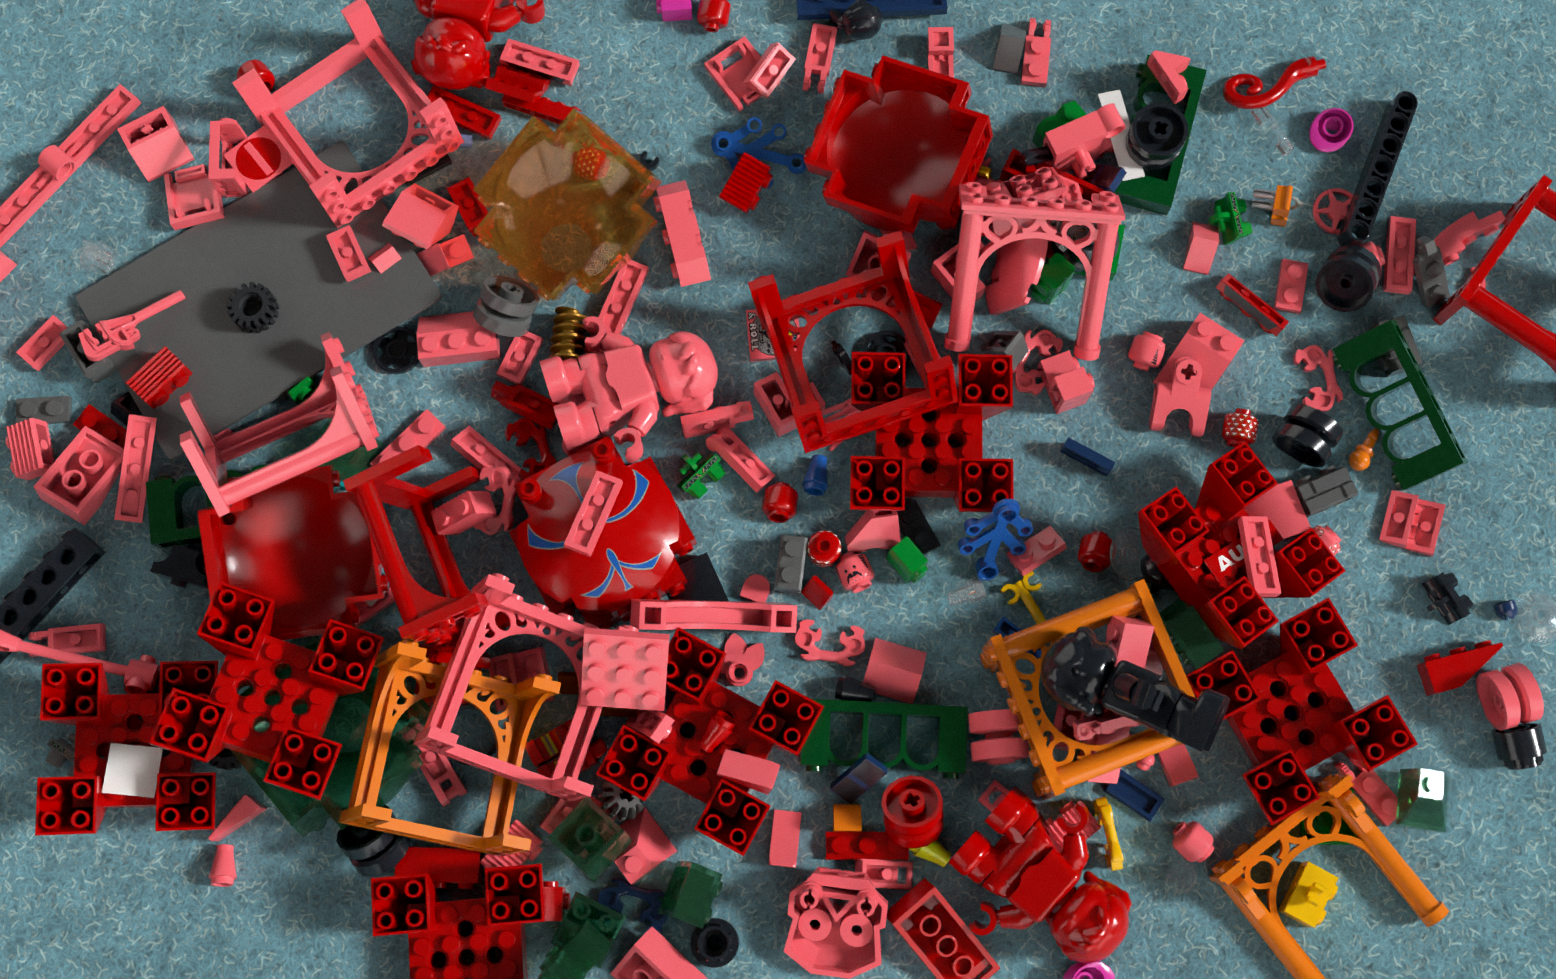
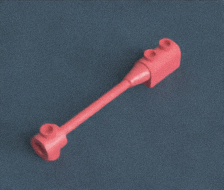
(138, 675)

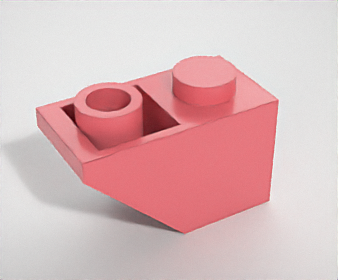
(874, 530)

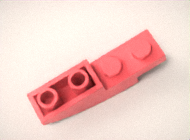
(1464, 232)

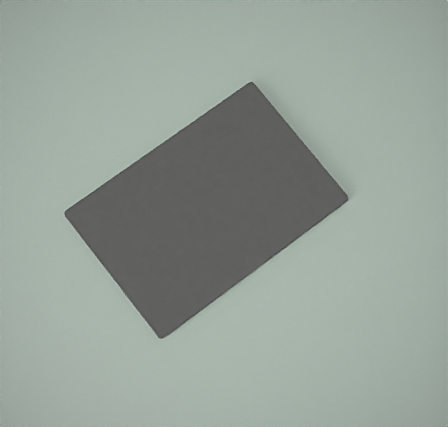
(272, 241)

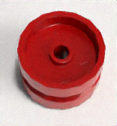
(912, 811)

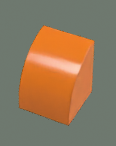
(847, 818)

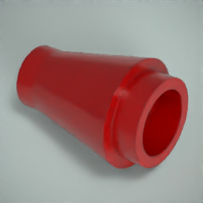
(717, 730)

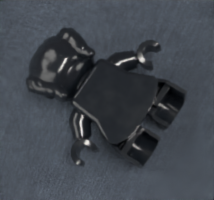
(1084, 671)

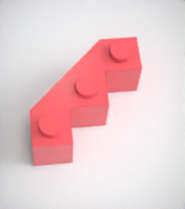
(682, 233)

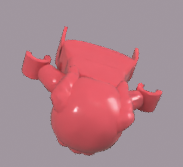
(623, 386)

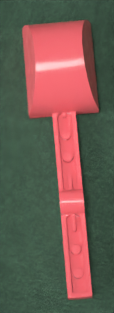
(60, 163)

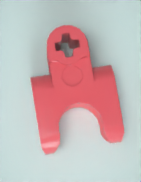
(1181, 393)

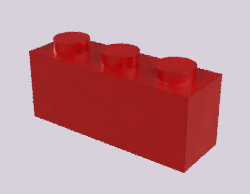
(443, 865)

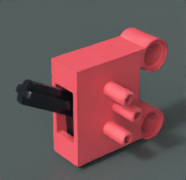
(1078, 142)

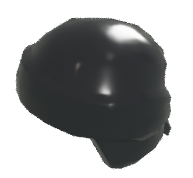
(859, 21)

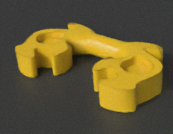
(1105, 817)

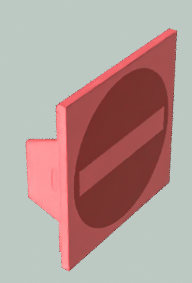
(258, 159)

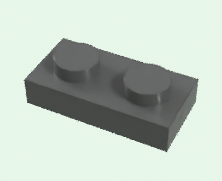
(49, 409)

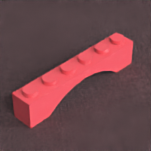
(696, 614)

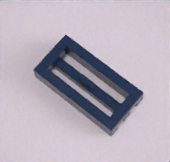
(1087, 456)

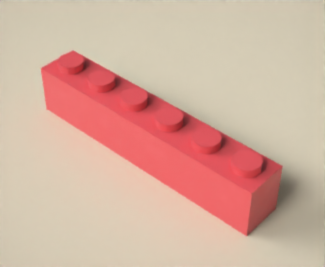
(1132, 642)

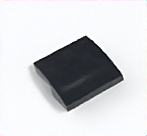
(702, 581)

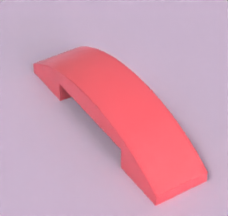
(941, 50)

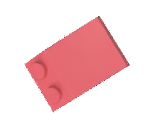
(1208, 345)
(81, 475)

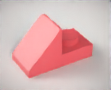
(1166, 70)
(446, 255)

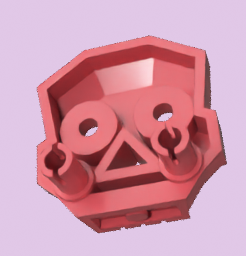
(833, 946)

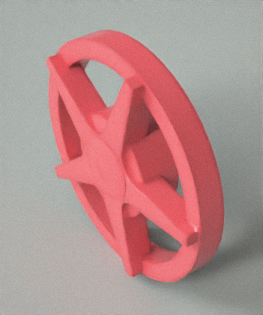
(1335, 211)

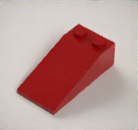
(939, 935)

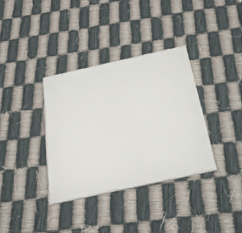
(132, 770)

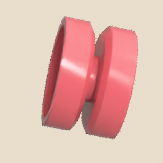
(1510, 696)

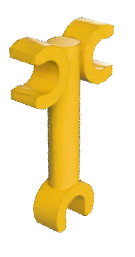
(1022, 590)

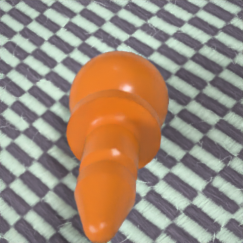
(1360, 459)

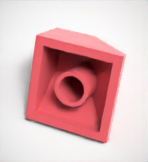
(647, 848)

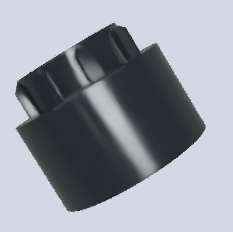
(1520, 746)
(715, 958)

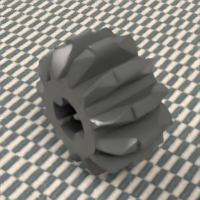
(617, 806)

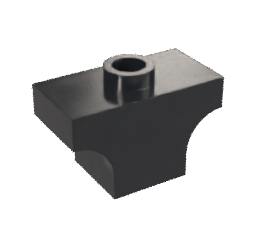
(182, 567)

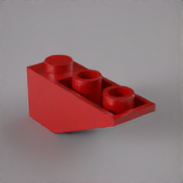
(1454, 670)

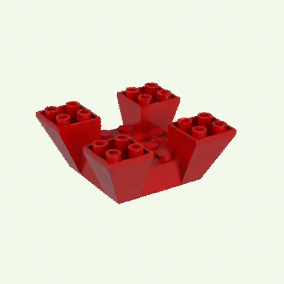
(960, 473)
(1183, 537)
(240, 628)
(692, 674)
(82, 698)
(1279, 759)
(413, 908)

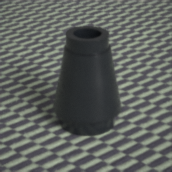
(854, 690)

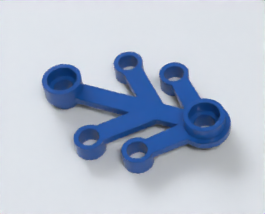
(755, 148)
(1003, 513)

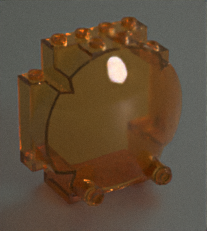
(566, 205)

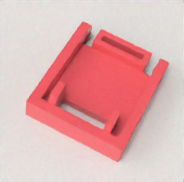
(732, 78)
(192, 194)

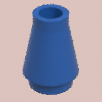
(816, 478)

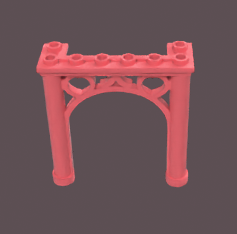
(1104, 211)

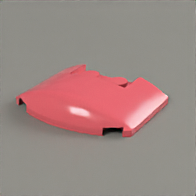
(1015, 270)

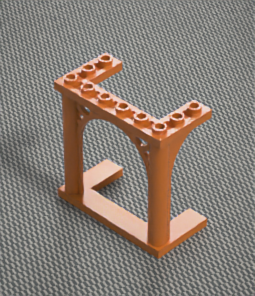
(1003, 652)
(521, 707)

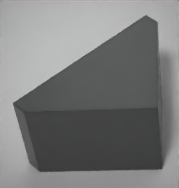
(1009, 49)
(1007, 343)

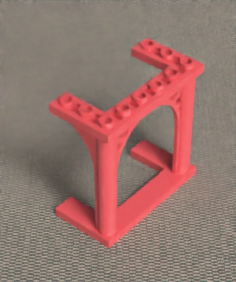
(384, 180)
(334, 398)
(437, 734)

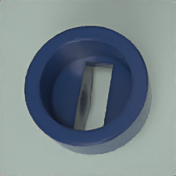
(1506, 609)

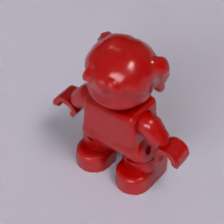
(453, 43)
(1041, 879)

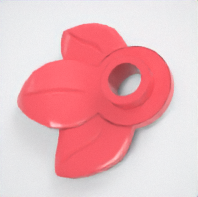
(741, 657)

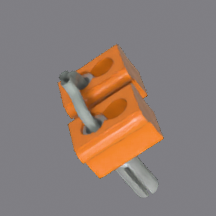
(1279, 205)

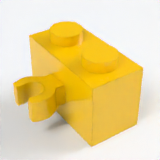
(1309, 895)

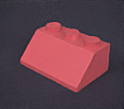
(455, 340)
(655, 959)

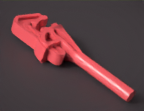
(121, 331)

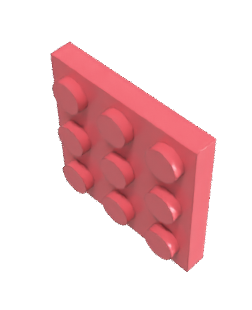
(624, 669)

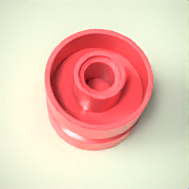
(999, 744)

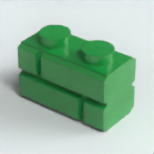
(1053, 279)

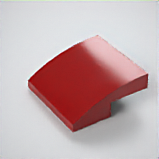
(517, 84)

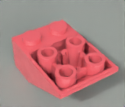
(1041, 184)

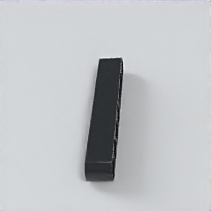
(1385, 162)

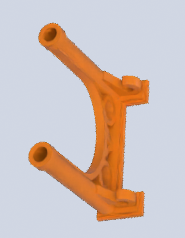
(1369, 839)

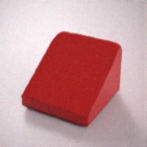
(817, 592)

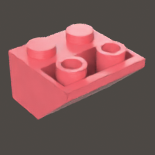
(156, 144)
(421, 216)

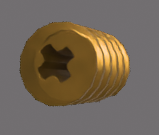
(566, 333)

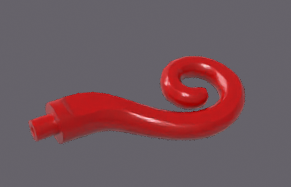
(1295, 72)

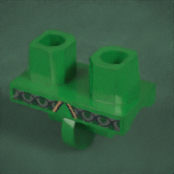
(1228, 218)
(708, 466)

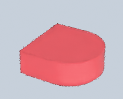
(755, 588)

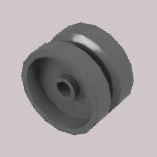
(506, 306)

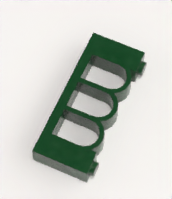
(1150, 192)
(1372, 345)
(165, 509)
(951, 735)

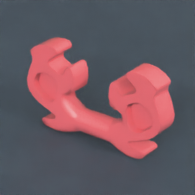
(1044, 341)
(1312, 357)
(499, 478)
(853, 645)

